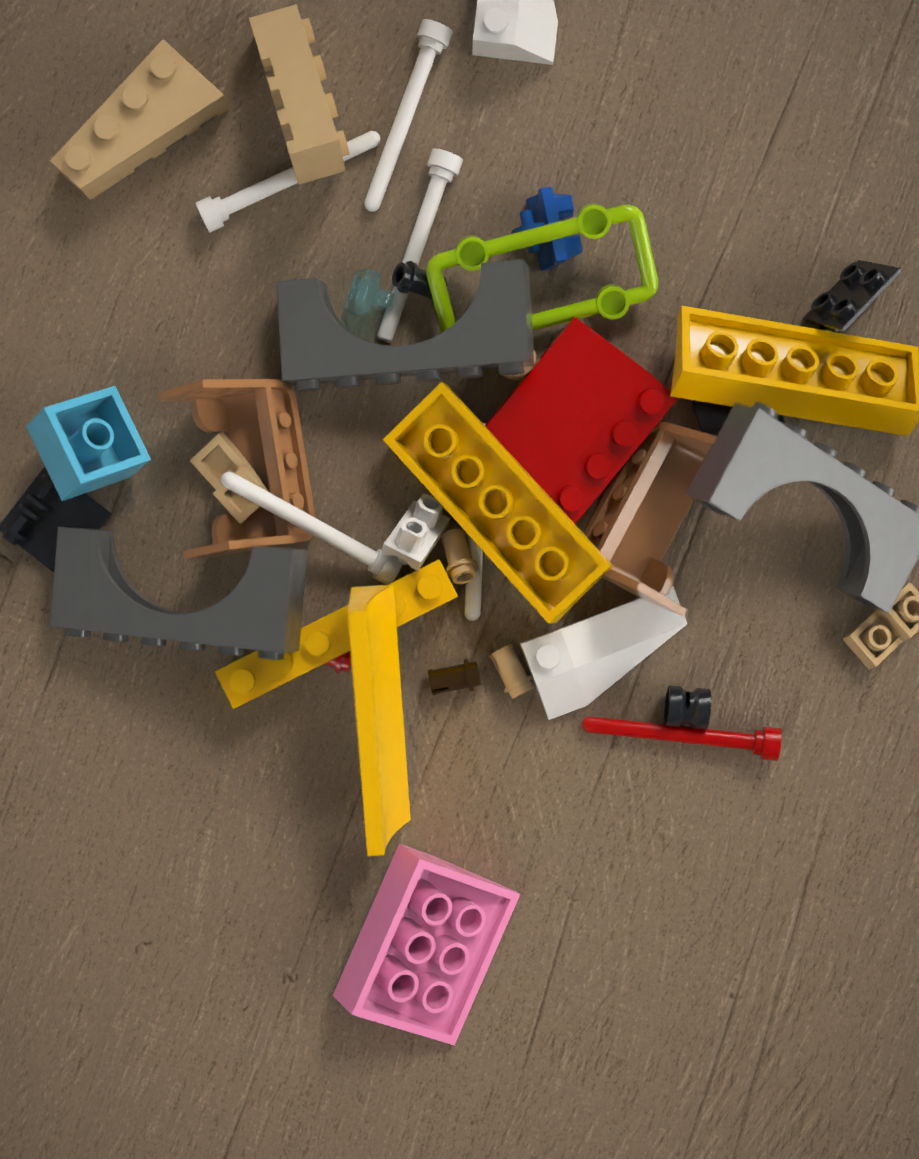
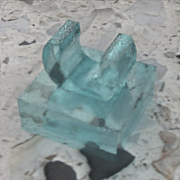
(366, 294)

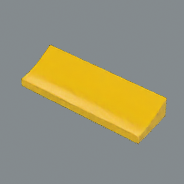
(796, 371)
(497, 503)
(379, 713)

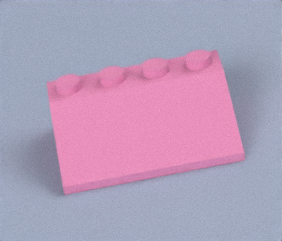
(425, 946)

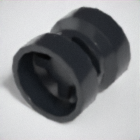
(687, 707)

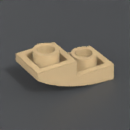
(882, 631)

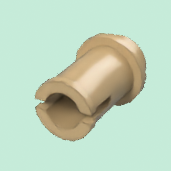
(460, 566)
(511, 671)

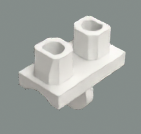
(417, 532)

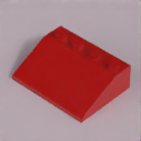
(579, 416)

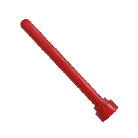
(763, 742)

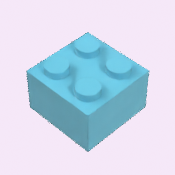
(88, 442)

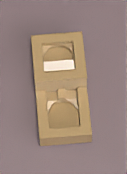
(221, 457)

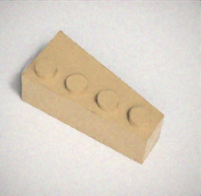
(298, 93)
(139, 120)

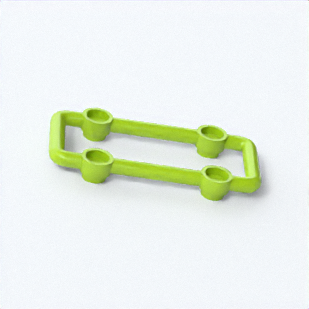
(593, 223)

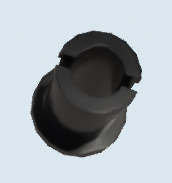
(410, 278)

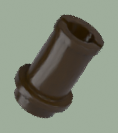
(454, 677)

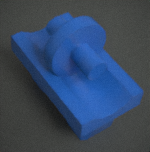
(547, 209)

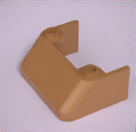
(266, 429)
(646, 510)

